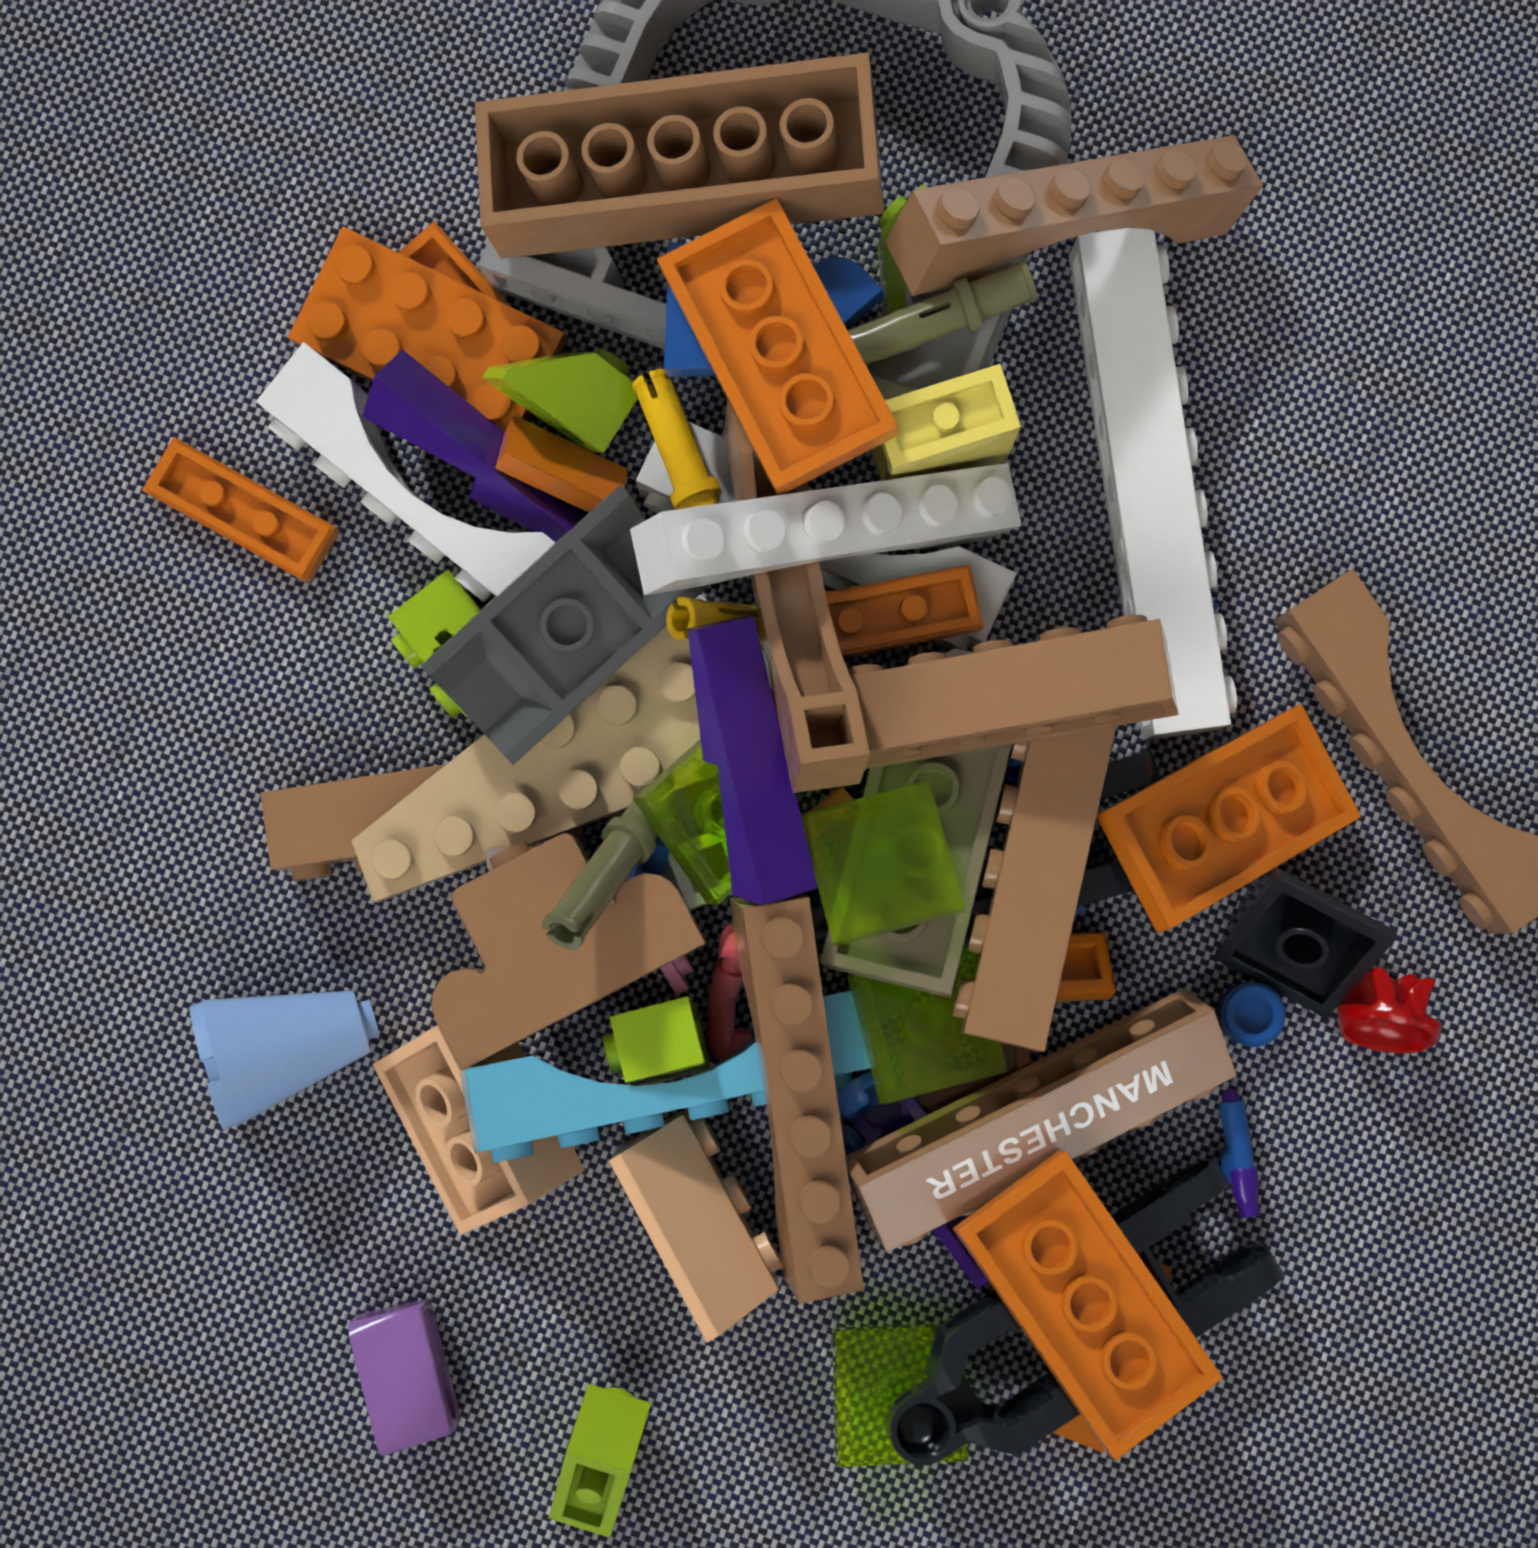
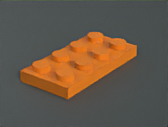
(381, 302)
(778, 347)
(1228, 817)
(1088, 1304)

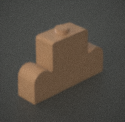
(527, 975)

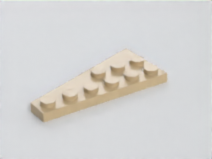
(569, 779)

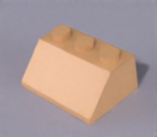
(431, 1104)
(698, 1222)

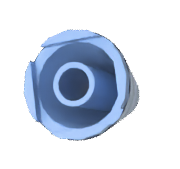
(276, 1046)

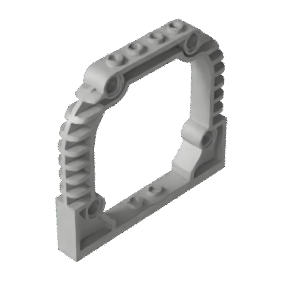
(999, 49)

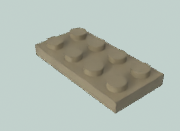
(967, 800)

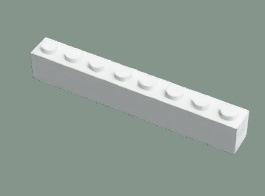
(1148, 467)

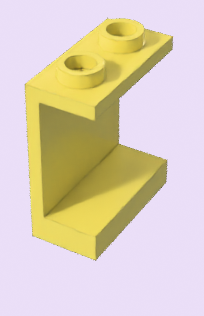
(950, 426)

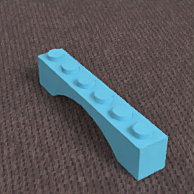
(533, 1100)

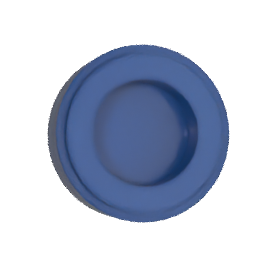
(1251, 1014)

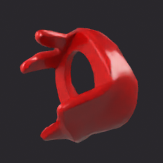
(1389, 1013)

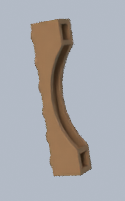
(989, 221)
(1345, 648)
(807, 671)
(800, 1090)

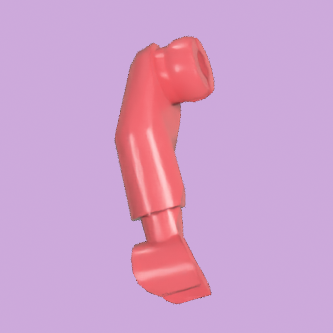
(724, 990)

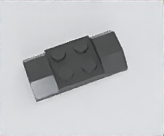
(554, 631)

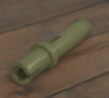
(945, 313)
(625, 844)

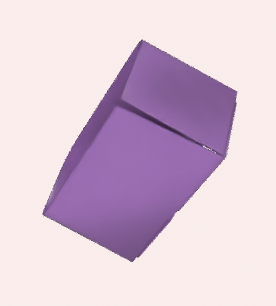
(404, 1375)

